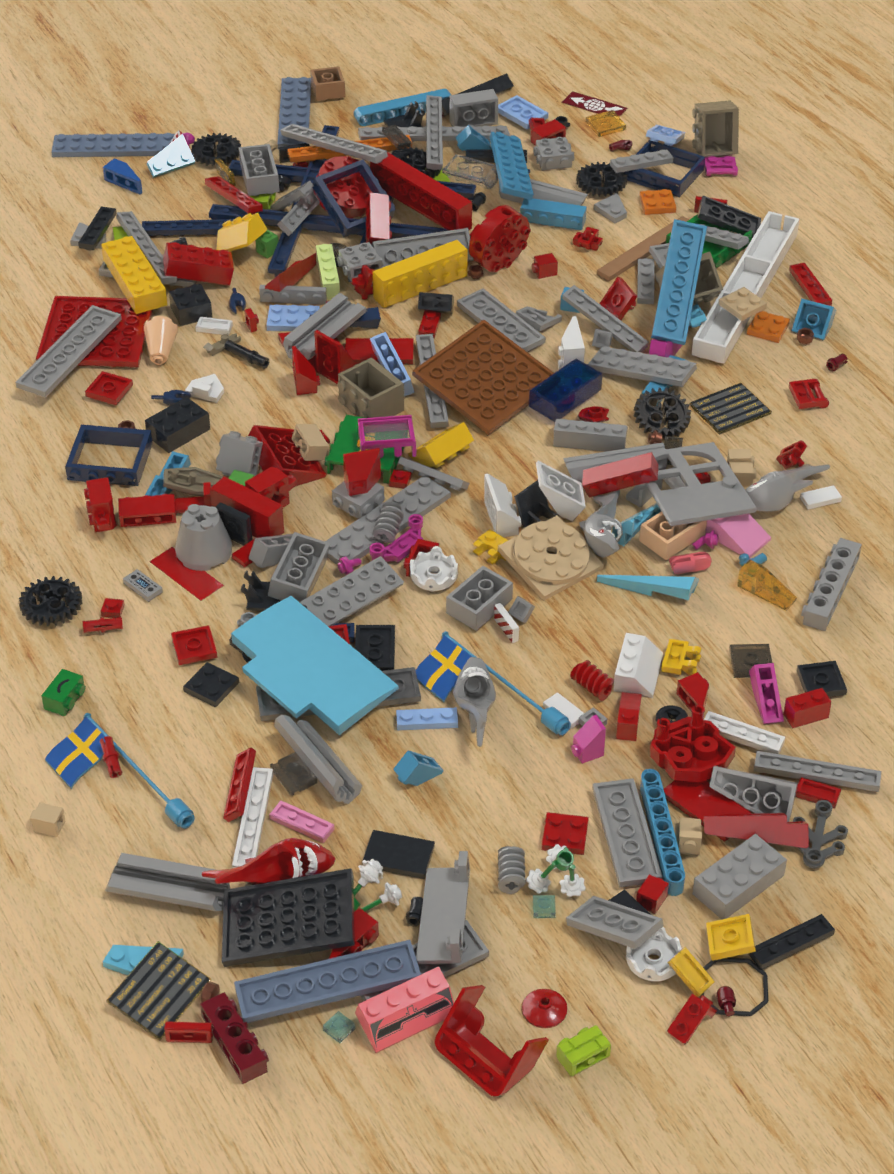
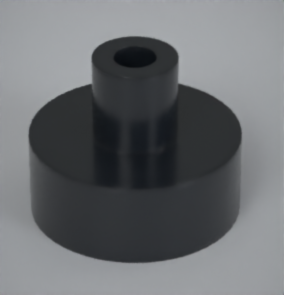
(283, 182)

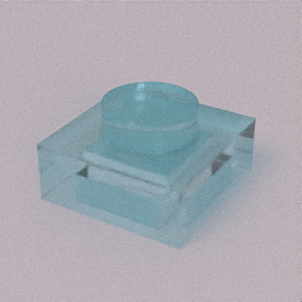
(544, 906)
(339, 1027)

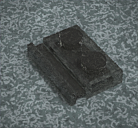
(293, 773)

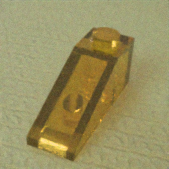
(765, 585)

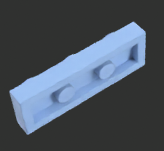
(427, 718)

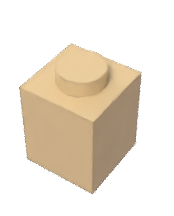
(47, 819)

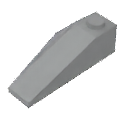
(755, 791)

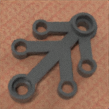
(822, 810)

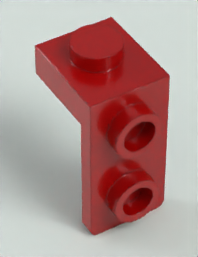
(183, 503)
(420, 546)
(691, 1017)

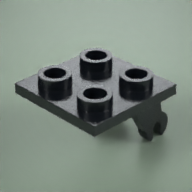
(409, 119)
(532, 505)
(257, 593)

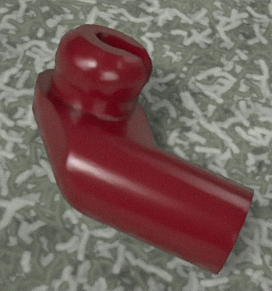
(621, 144)

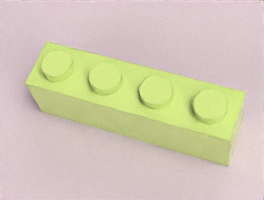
(327, 270)

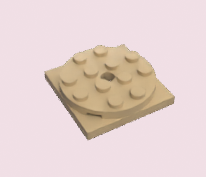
(550, 572)

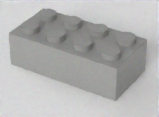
(259, 169)
(299, 568)
(739, 877)

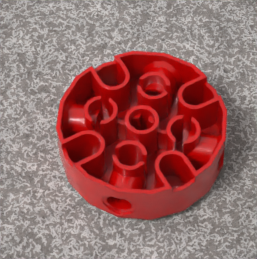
(348, 191)
(499, 238)

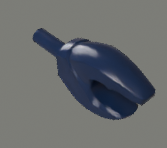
(236, 300)
(171, 397)

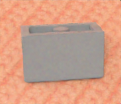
(640, 493)

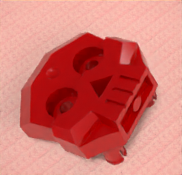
(690, 747)

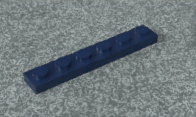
(183, 227)

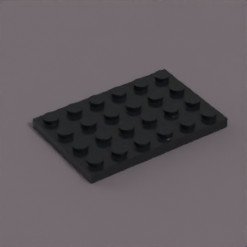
(288, 917)

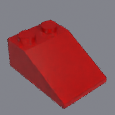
(330, 357)

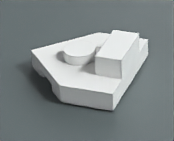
(206, 388)

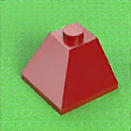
(304, 374)
(361, 470)

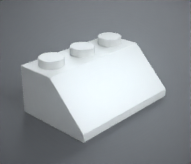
(500, 507)
(638, 666)

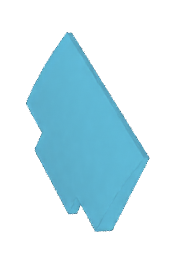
(310, 666)

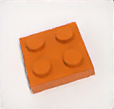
(657, 202)
(768, 326)

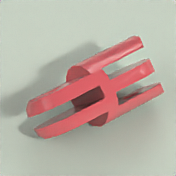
(690, 562)

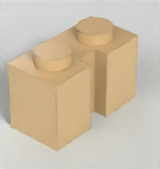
(310, 441)
(742, 465)

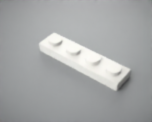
(746, 734)

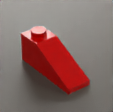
(628, 716)

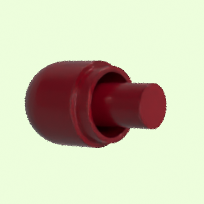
(726, 1000)

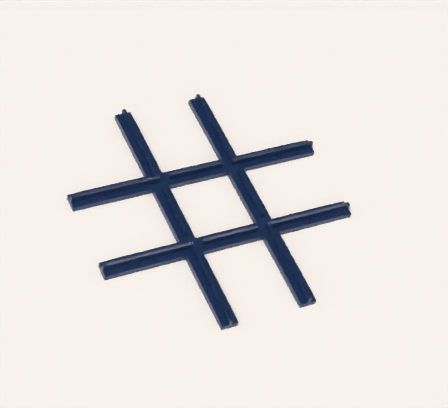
(318, 222)

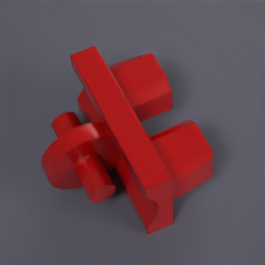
(363, 283)

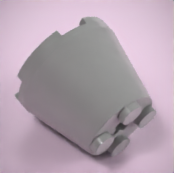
(202, 539)

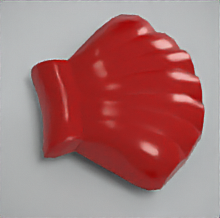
(594, 414)

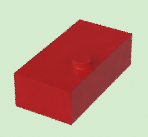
(264, 512)

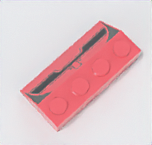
(405, 1009)

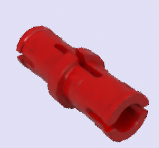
(102, 624)
(111, 757)

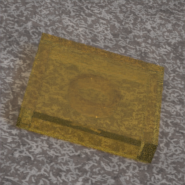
(605, 123)

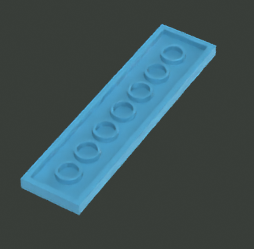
(511, 165)
(679, 282)

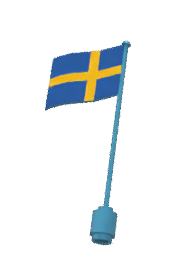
(443, 665)
(83, 750)

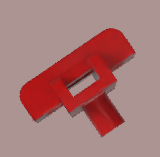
(588, 240)
(791, 455)

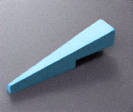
(632, 525)
(670, 585)

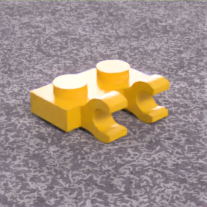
(489, 541)
(675, 657)

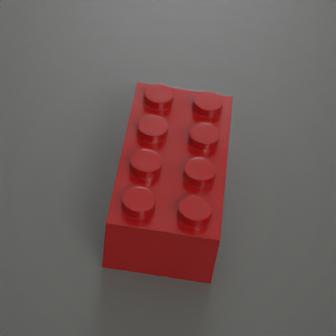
(198, 263)

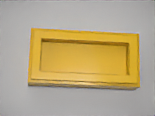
(691, 972)

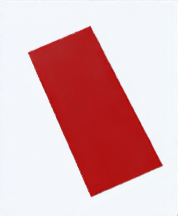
(195, 581)

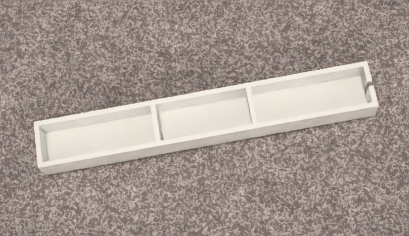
(754, 271)

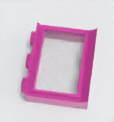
(387, 433)

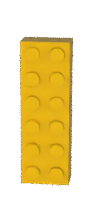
(420, 273)
(134, 274)

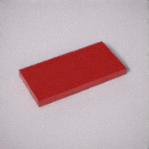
(361, 349)
(700, 800)

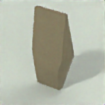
(188, 480)

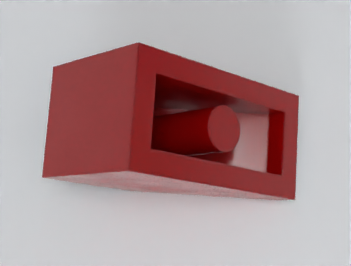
(693, 690)

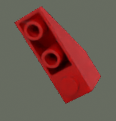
(366, 932)

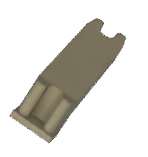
(219, 346)

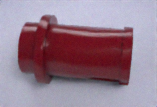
(833, 363)

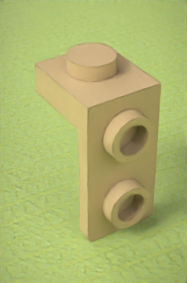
(690, 836)

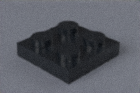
(236, 523)
(822, 675)
(211, 684)

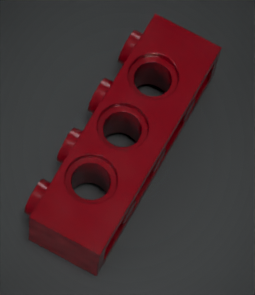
(245, 1065)

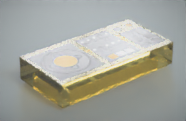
(224, 171)

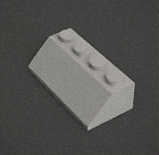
(589, 435)

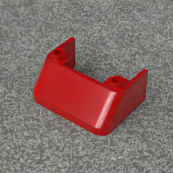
(475, 1055)

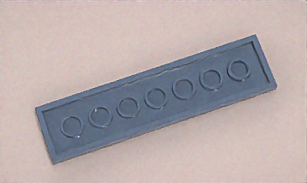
(294, 106)
(110, 145)
(326, 981)

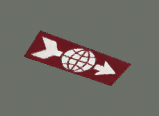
(592, 104)

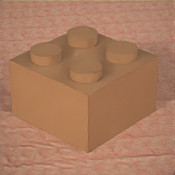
(327, 83)

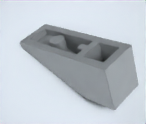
(269, 550)

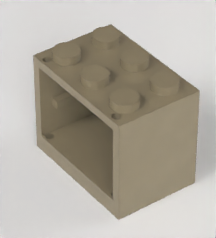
(716, 128)
(708, 281)
(371, 390)

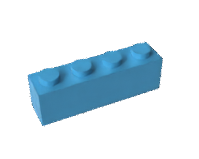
(554, 213)

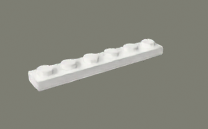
(253, 816)

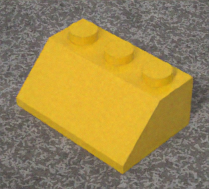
(240, 232)
(443, 446)

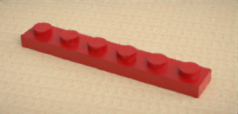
(234, 195)

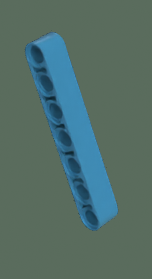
(381, 111)
(662, 831)

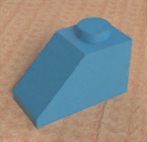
(472, 139)
(416, 768)

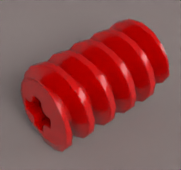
(592, 679)

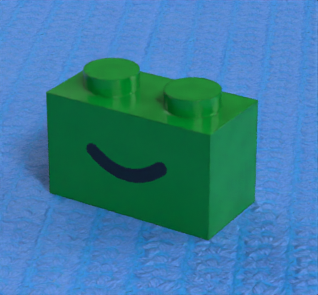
(63, 692)

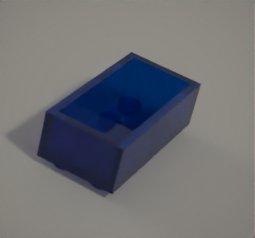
(565, 390)

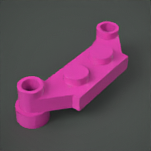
(401, 546)

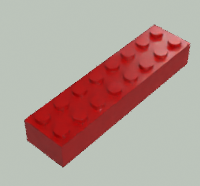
(423, 193)

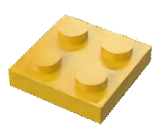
(730, 937)

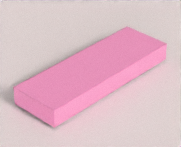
(301, 821)

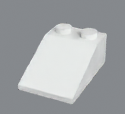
(571, 344)
(561, 491)

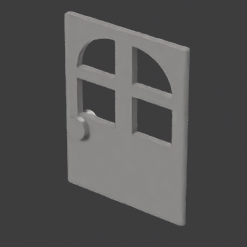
(697, 500)

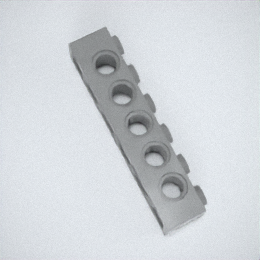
(831, 584)

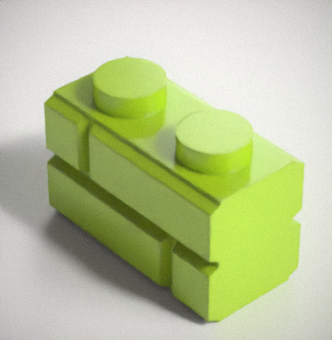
(583, 1050)

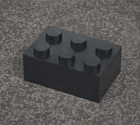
(178, 424)

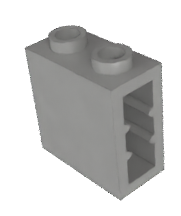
(553, 153)
(354, 257)
(238, 454)
(358, 504)

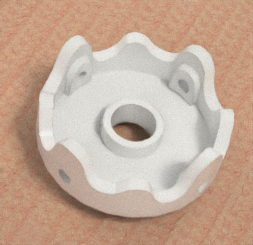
(434, 562)
(649, 969)

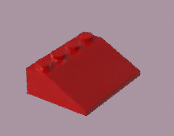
(280, 452)

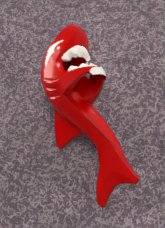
(280, 861)

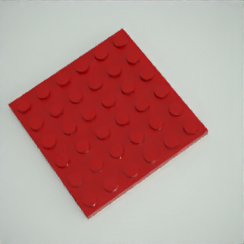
(118, 348)

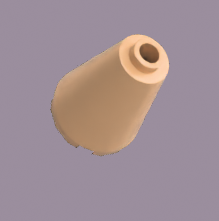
(160, 336)

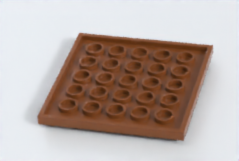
(483, 376)

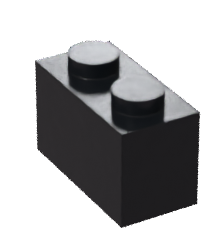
(436, 302)

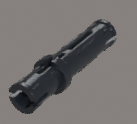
(252, 356)

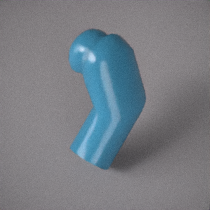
(761, 558)

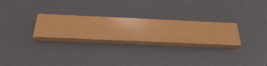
(637, 252)

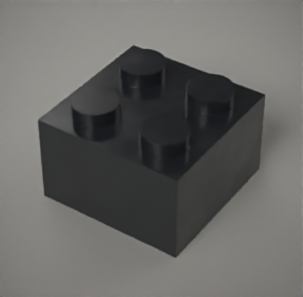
(190, 304)

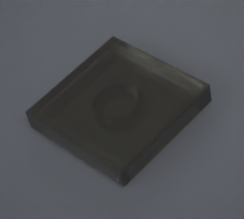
(746, 656)

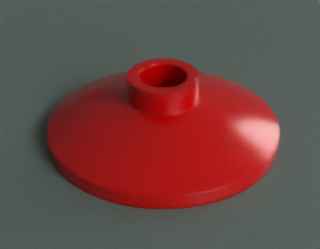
(544, 1015)

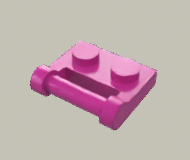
(720, 165)

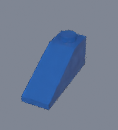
(122, 175)

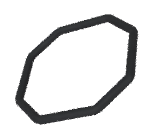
(765, 985)

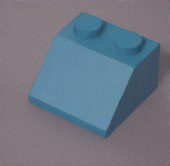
(815, 317)

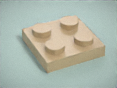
(742, 303)

